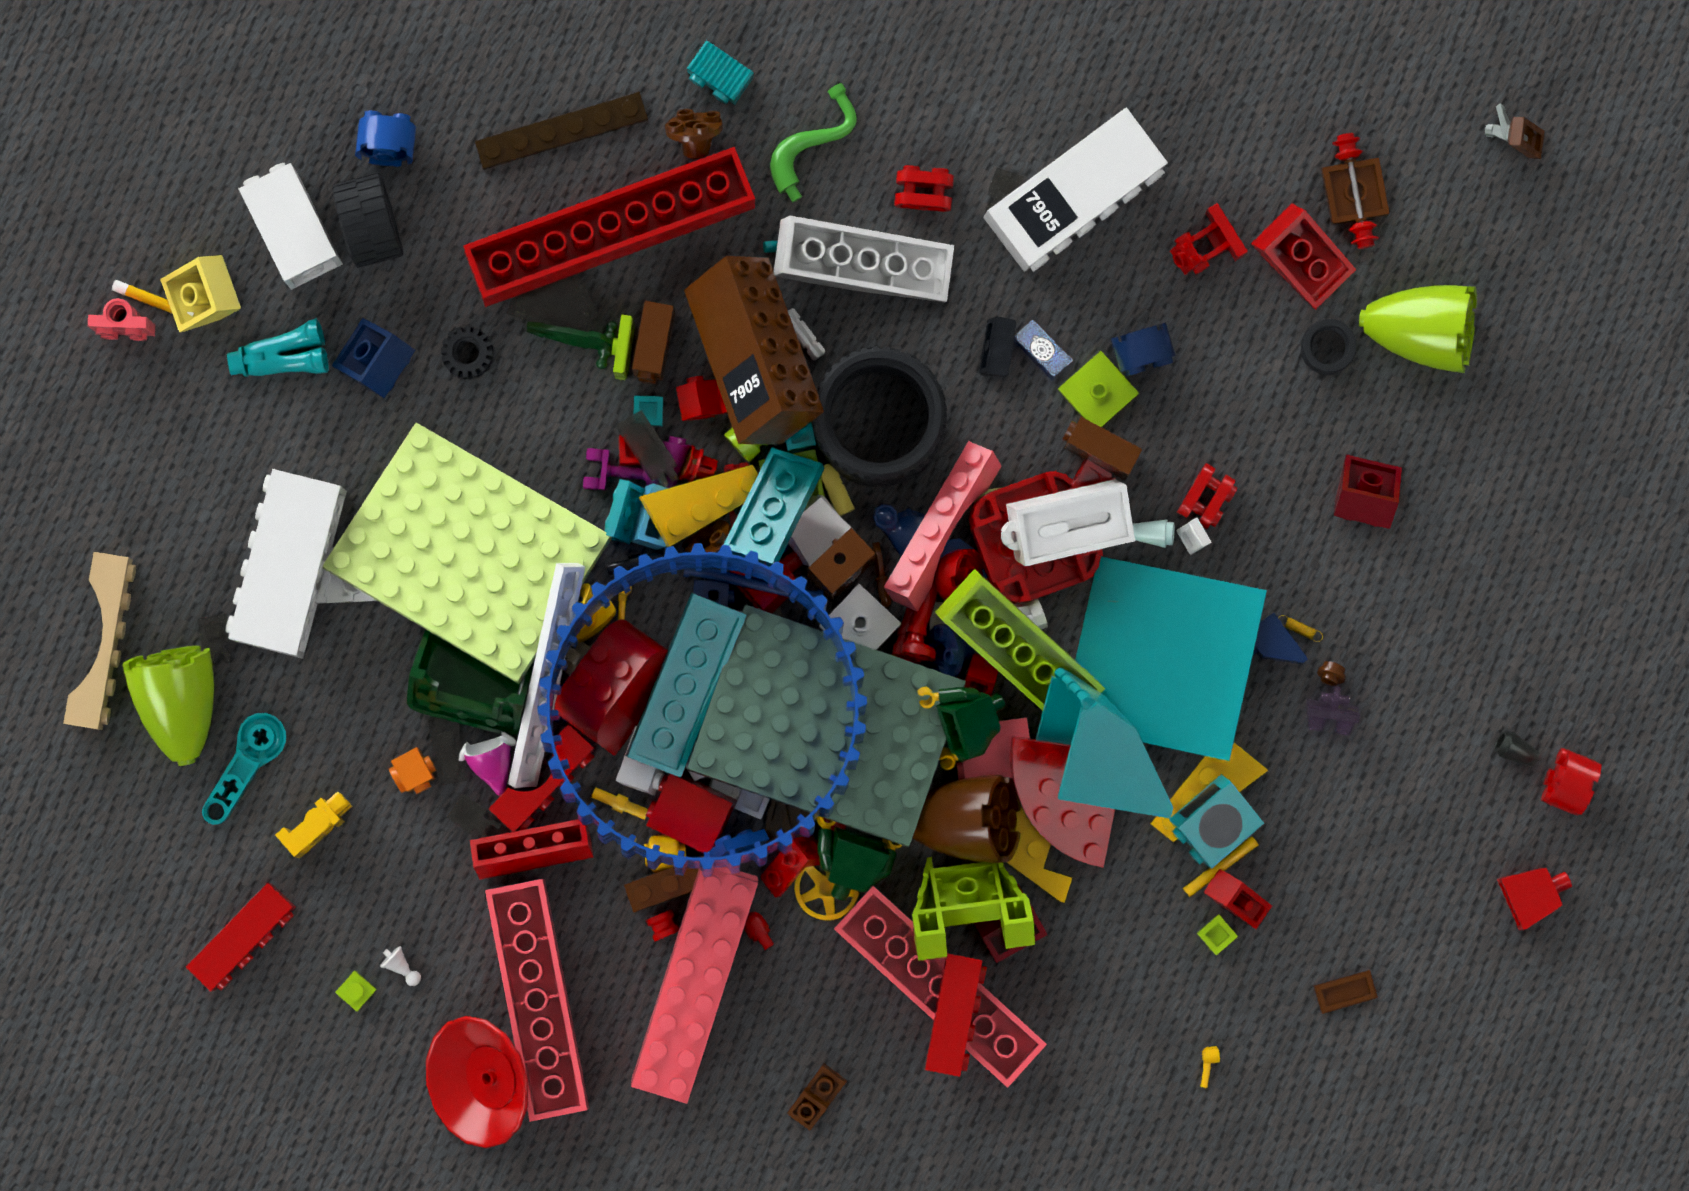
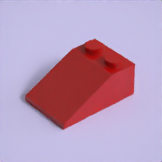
(1303, 255)

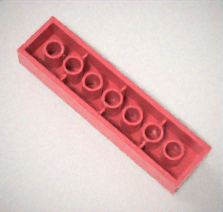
(888, 942)
(694, 983)
(537, 998)

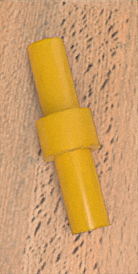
(619, 803)

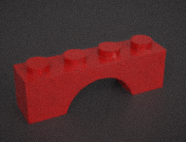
(517, 807)

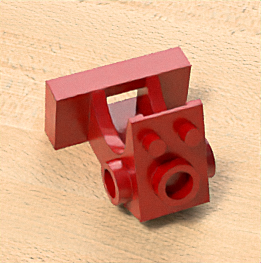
(1220, 235)

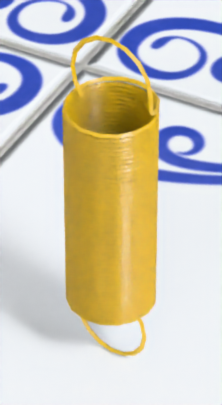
(1300, 628)

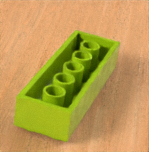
(1008, 638)

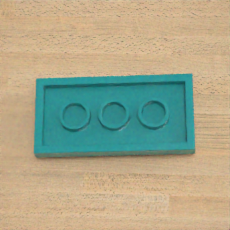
(774, 506)

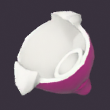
(490, 760)

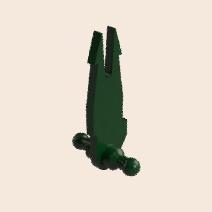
(579, 338)

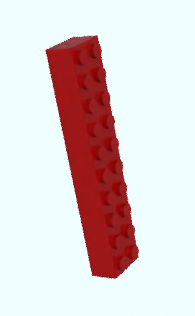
(609, 226)

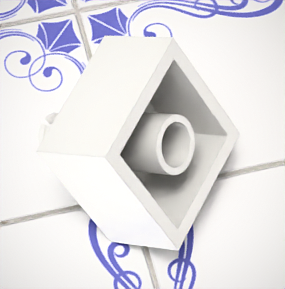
(865, 619)

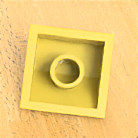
(200, 288)

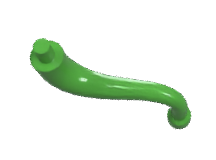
(786, 151)

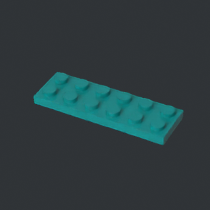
(685, 685)

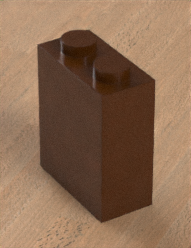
(653, 342)
(1101, 447)

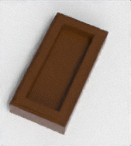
(1345, 991)

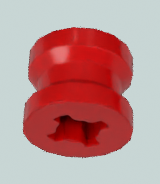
(663, 925)

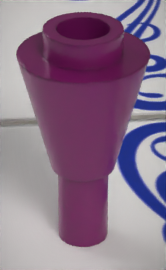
(678, 449)

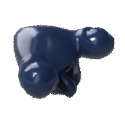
(897, 527)

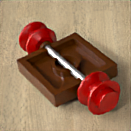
(1355, 191)

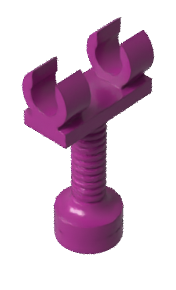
(607, 470)

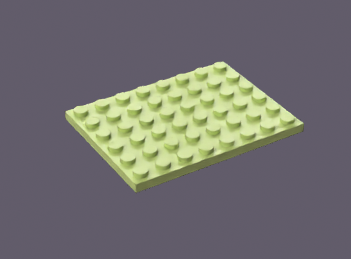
(462, 550)

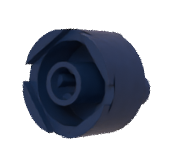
(1143, 348)

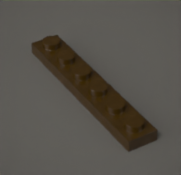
(561, 130)

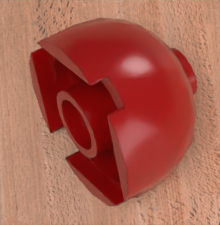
(954, 569)

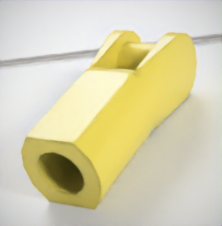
(836, 490)

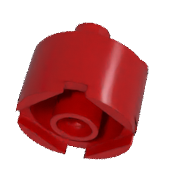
(1571, 782)

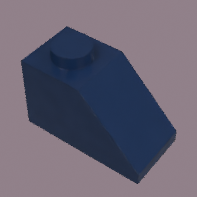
(1276, 643)

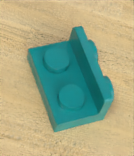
(624, 511)

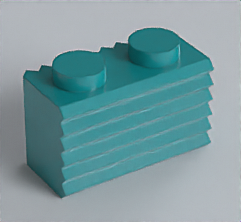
(720, 73)

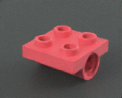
(133, 325)

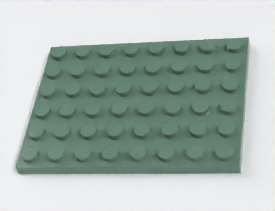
(785, 717)

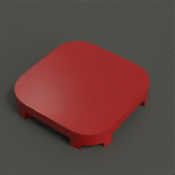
(1007, 575)

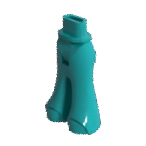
(265, 355)

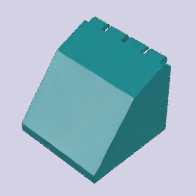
(1106, 754)

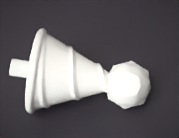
(397, 963)

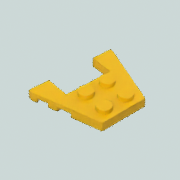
(1031, 858)

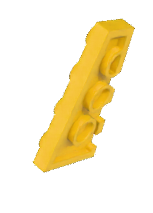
(693, 505)
(1240, 770)

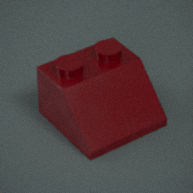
(1368, 492)

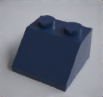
(374, 357)

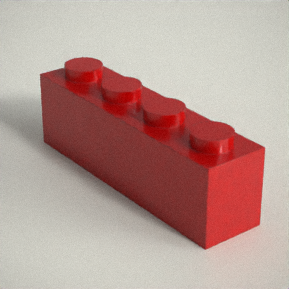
(531, 849)
(241, 937)
(953, 1015)

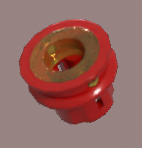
(697, 465)

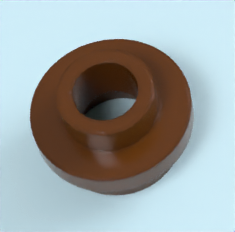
(1331, 673)

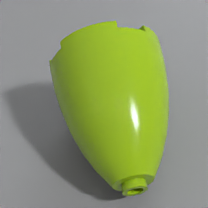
(1425, 325)
(174, 699)

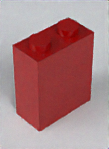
(690, 812)

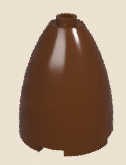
(971, 819)

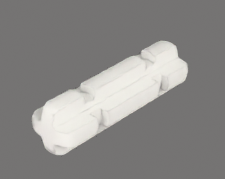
(805, 336)

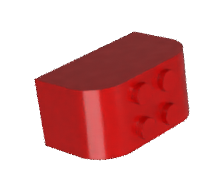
(612, 685)

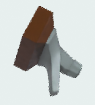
(1520, 133)

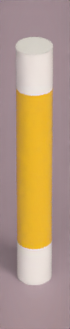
(143, 296)

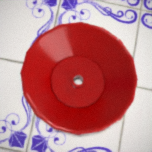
(477, 1082)

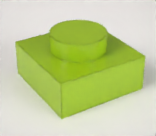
(1217, 934)
(356, 990)

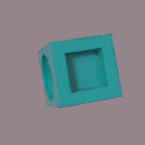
(801, 440)

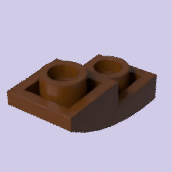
(816, 1096)

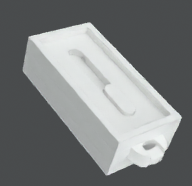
(1068, 523)

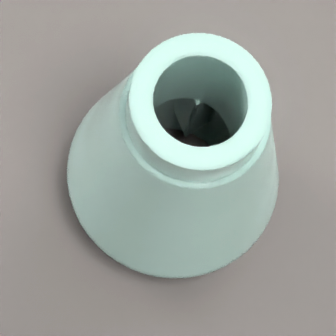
(1155, 532)

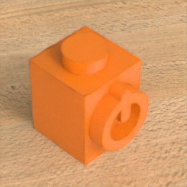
(412, 771)

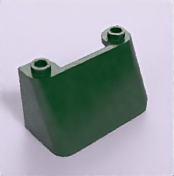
(463, 689)

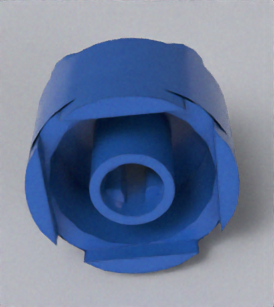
(385, 138)

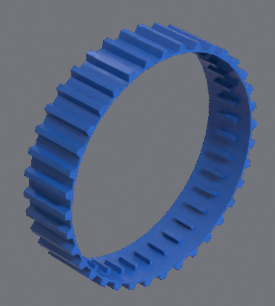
(671, 563)

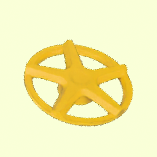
(821, 890)

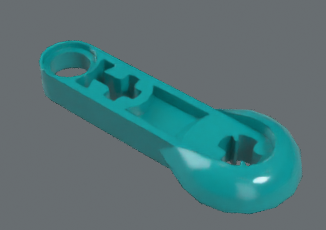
(247, 761)

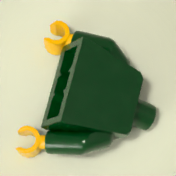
(967, 720)
(853, 859)

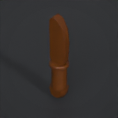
(884, 598)

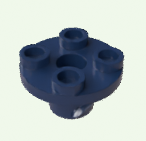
(950, 649)

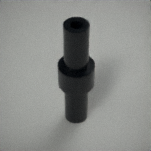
(633, 561)

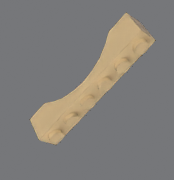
(89, 701)

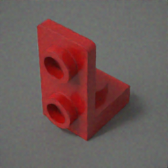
(788, 866)

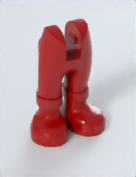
(913, 629)

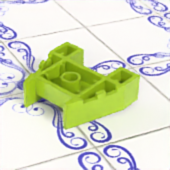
(969, 896)

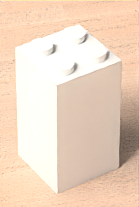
(290, 225)

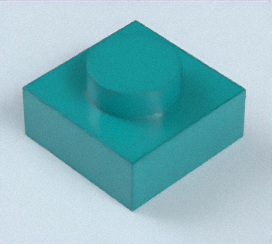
(651, 407)

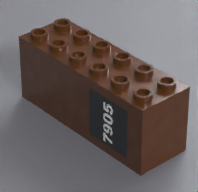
(753, 350)

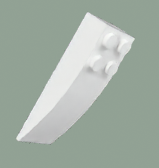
(862, 260)

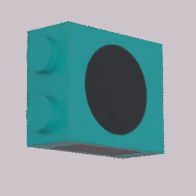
(1215, 822)

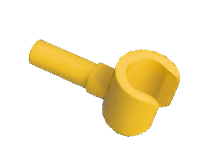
(622, 598)
(1209, 1056)

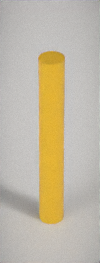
(1203, 879)

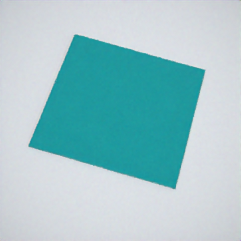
(1172, 652)

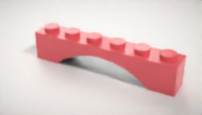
(917, 566)

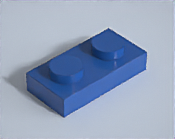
(741, 843)

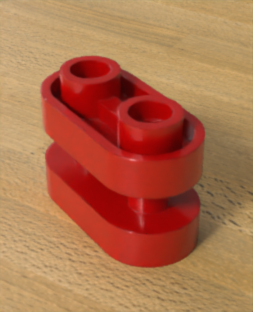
(937, 179)
(1223, 492)

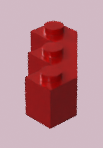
(700, 399)

